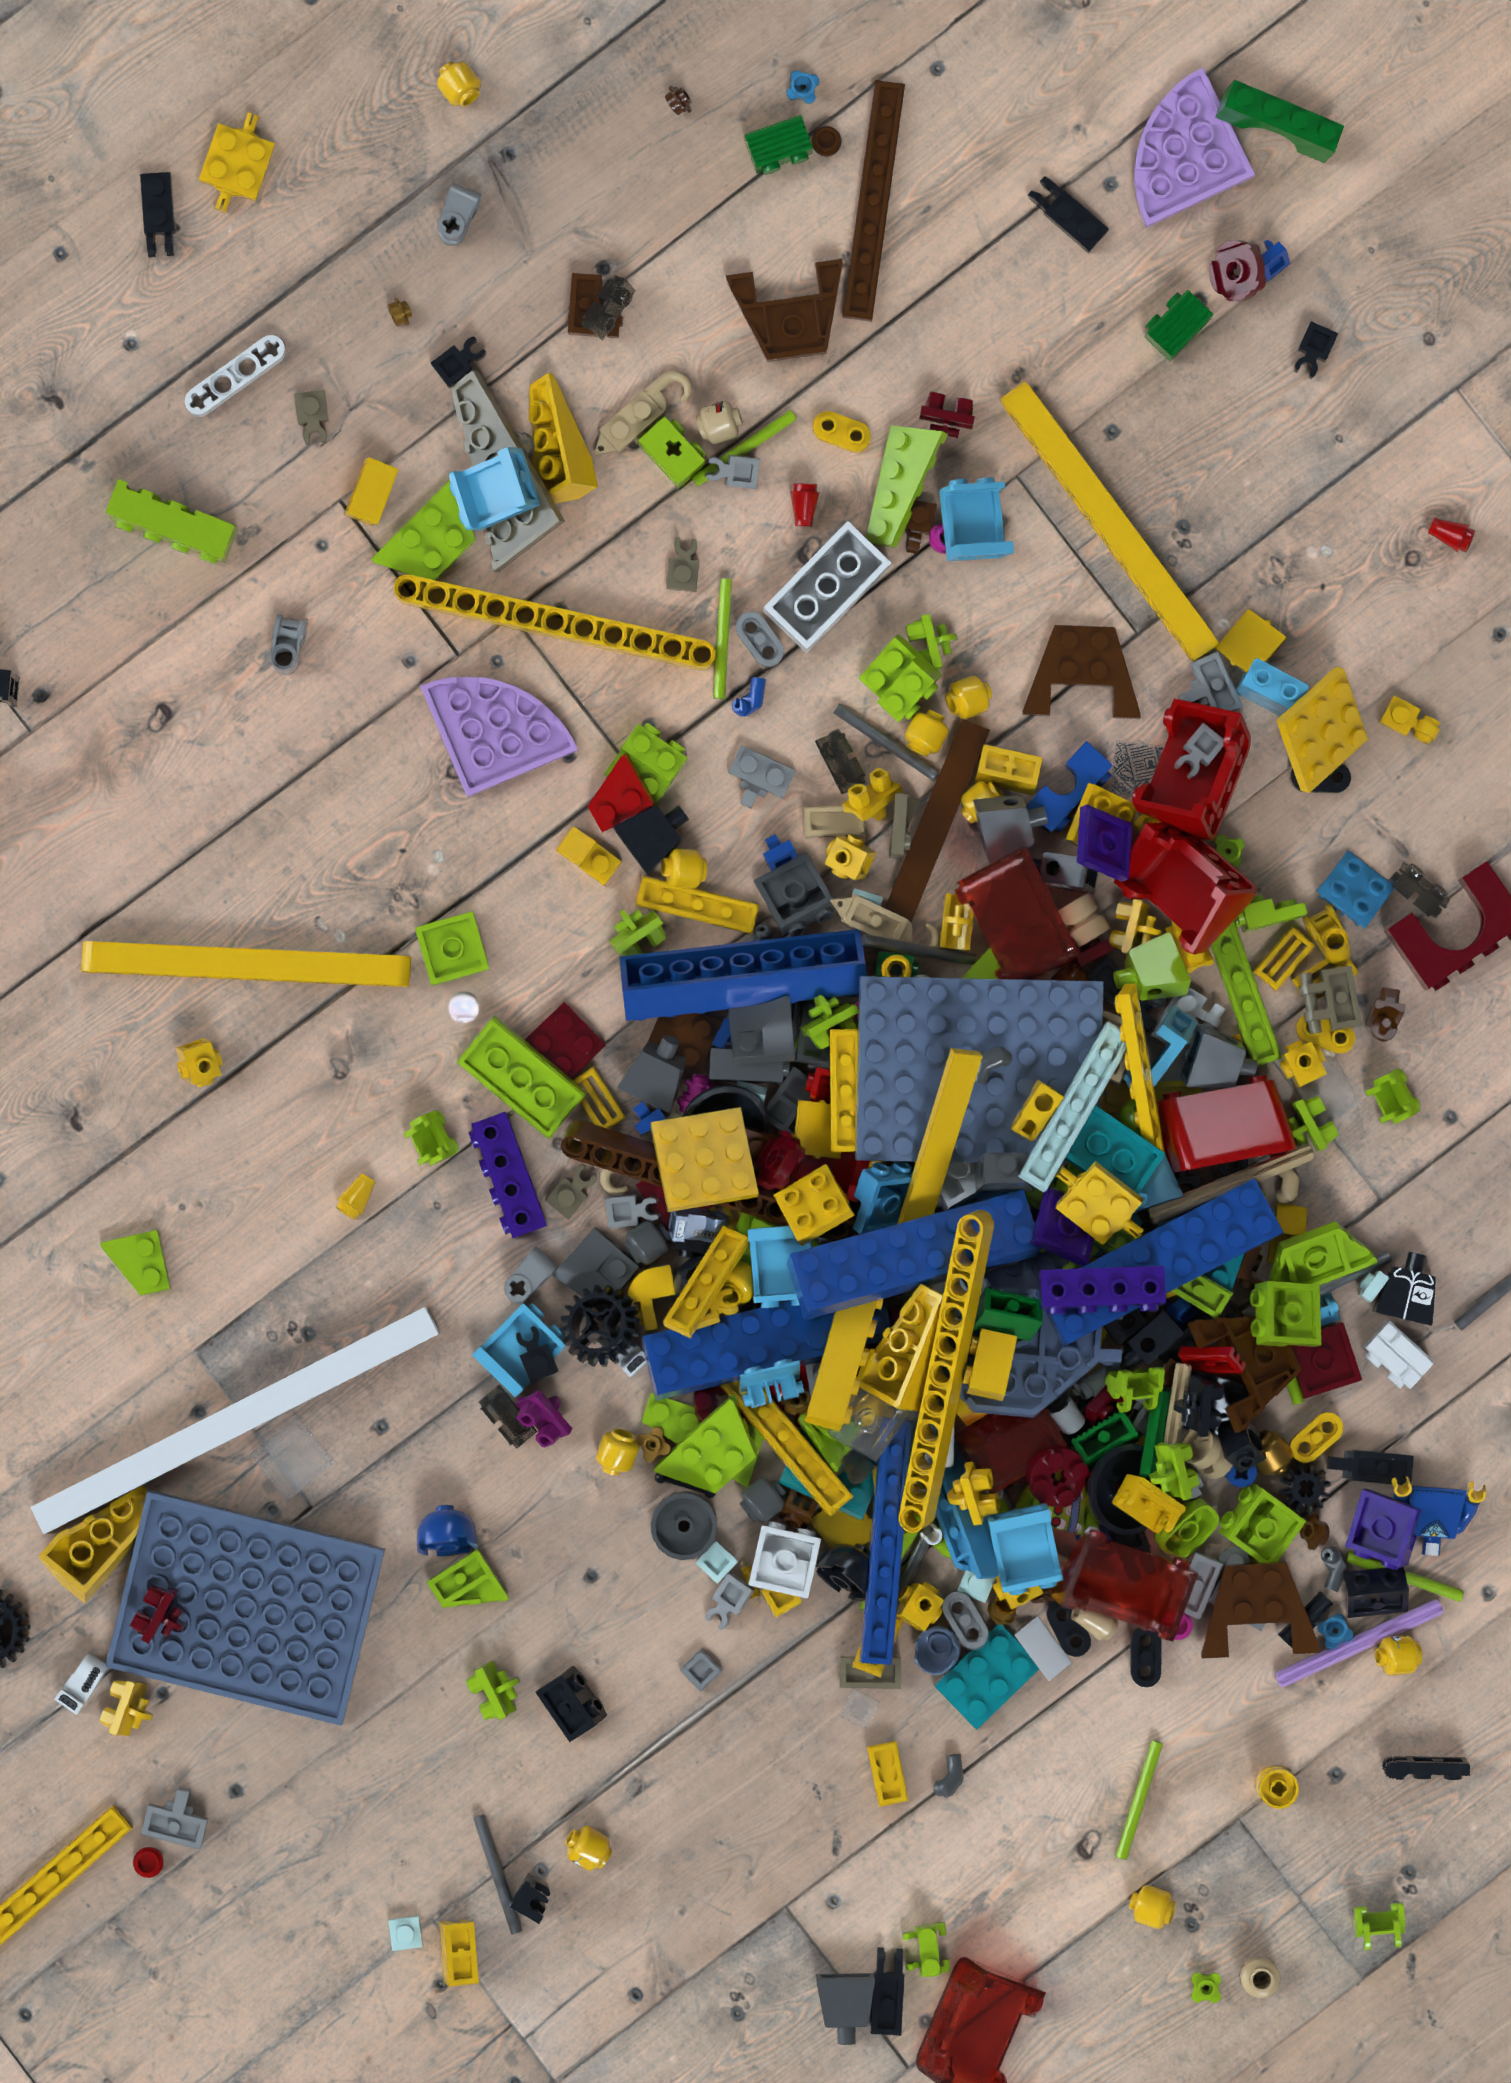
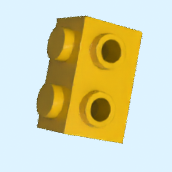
(991, 1364)

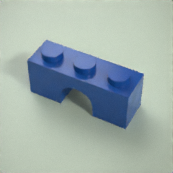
(1087, 767)

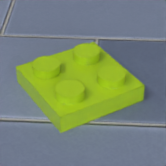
(452, 948)

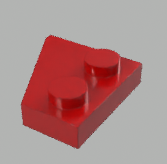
(620, 795)

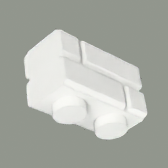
(1397, 1355)

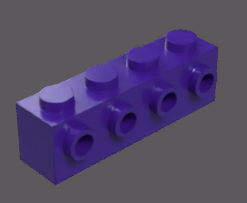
(509, 1175)
(1102, 1287)

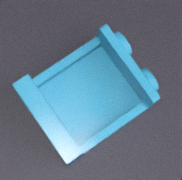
(494, 490)
(973, 520)
(1270, 687)
(1176, 1030)
(769, 1257)
(502, 1350)
(1025, 1549)

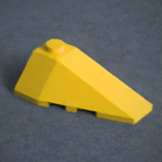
(559, 448)
(901, 1361)
(92, 1549)

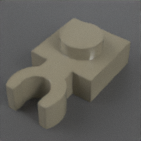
(312, 410)
(683, 571)
(569, 1196)

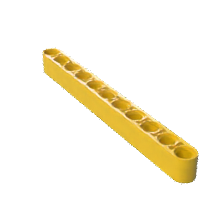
(1109, 521)
(543, 612)
(246, 964)
(955, 1361)

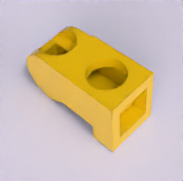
(1036, 1111)

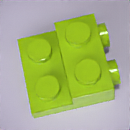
(900, 679)
(653, 758)
(1262, 913)
(1286, 1314)
(1261, 1524)

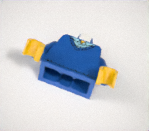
(1443, 1511)

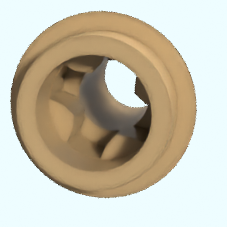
(1095, 1623)

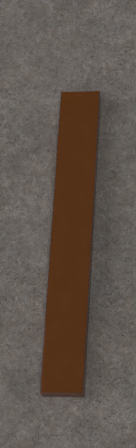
(873, 200)
(937, 819)

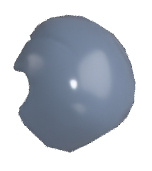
(937, 1650)

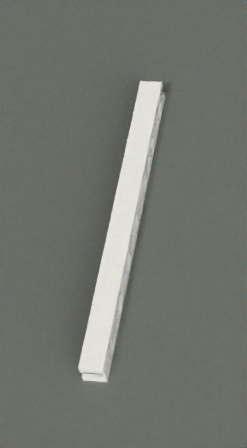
(235, 1420)

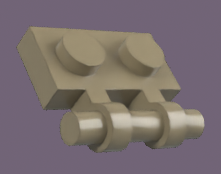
(1340, 999)

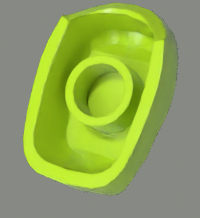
(1190, 1530)

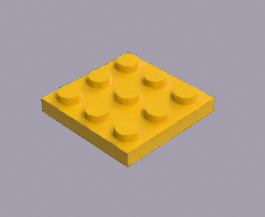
(1322, 729)
(704, 1159)

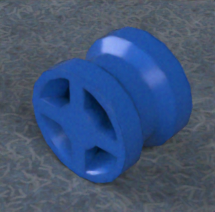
(1245, 1480)

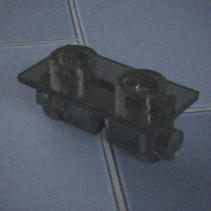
(602, 318)
(834, 751)
(1413, 881)
(499, 1406)
(856, 1466)

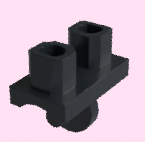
(1196, 1405)

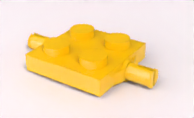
(236, 162)
(1099, 1202)

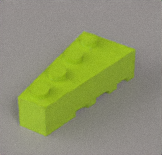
(171, 523)

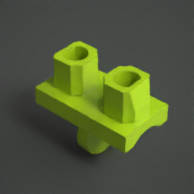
(924, 630)
(633, 929)
(841, 1016)
(1320, 1135)
(1171, 1470)
(497, 1688)

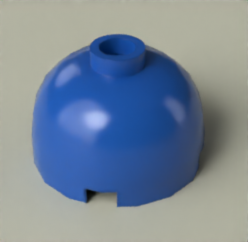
(447, 1532)

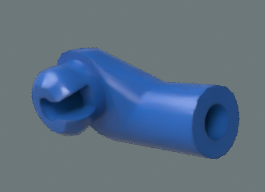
(753, 700)

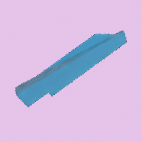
(967, 1543)

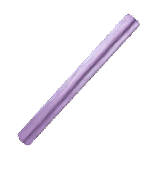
(1359, 1643)

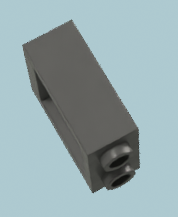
(723, 1069)

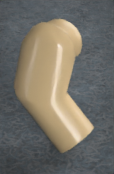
(1289, 1186)

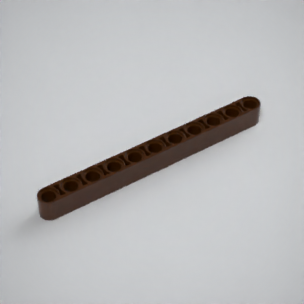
(646, 1169)

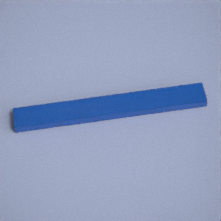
(886, 1550)

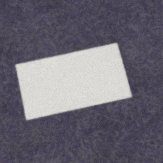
(1043, 1648)

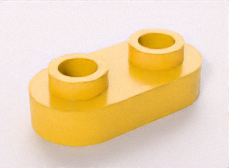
(841, 432)
(1326, 1038)
(1316, 1438)

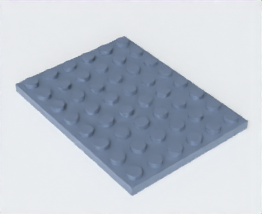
(916, 1021)
(264, 1606)

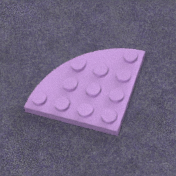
(1186, 152)
(494, 730)

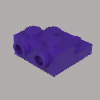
(1383, 1529)

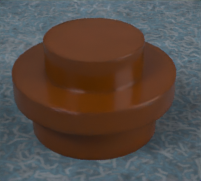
(826, 141)

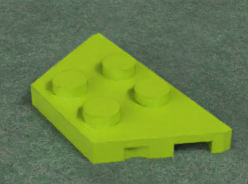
(428, 540)
(1320, 1256)
(712, 1450)

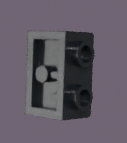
(1376, 1592)
(572, 1703)

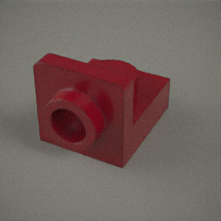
(1093, 951)
(1101, 1407)

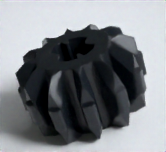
(1315, 1487)

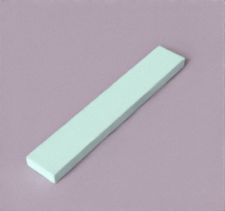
(1074, 1108)

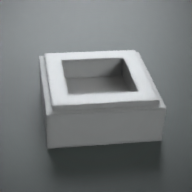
(701, 1670)

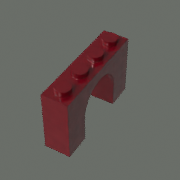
(1433, 963)

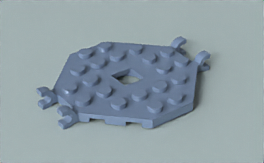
(1040, 1366)

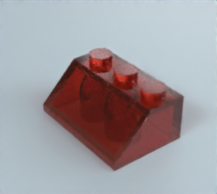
(1007, 1444)

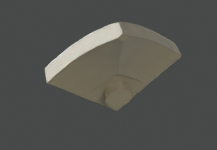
(903, 813)

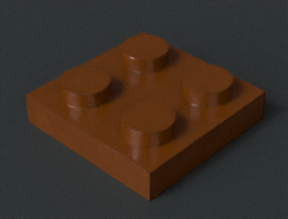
(695, 1036)

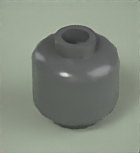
(647, 1242)
(762, 1499)

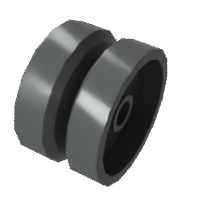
(702, 1527)

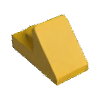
(588, 856)
(1293, 1223)

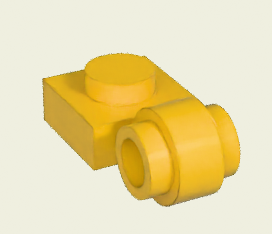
(1401, 717)

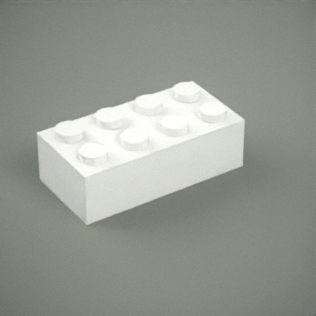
(827, 587)

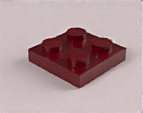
(566, 1041)
(1327, 1365)

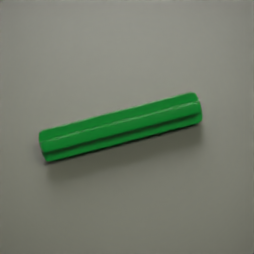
(1154, 1434)

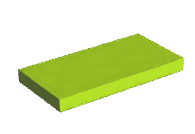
(521, 1077)

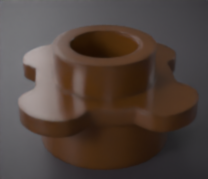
(678, 100)
(1315, 1532)

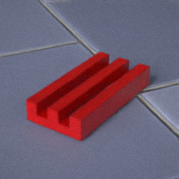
(1212, 1359)

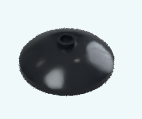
(729, 1097)
(1107, 1472)

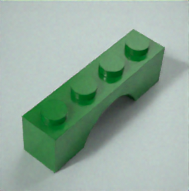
(1253, 108)

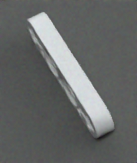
(238, 380)

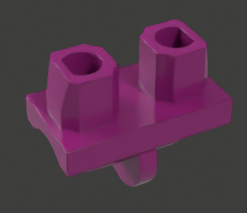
(544, 1415)

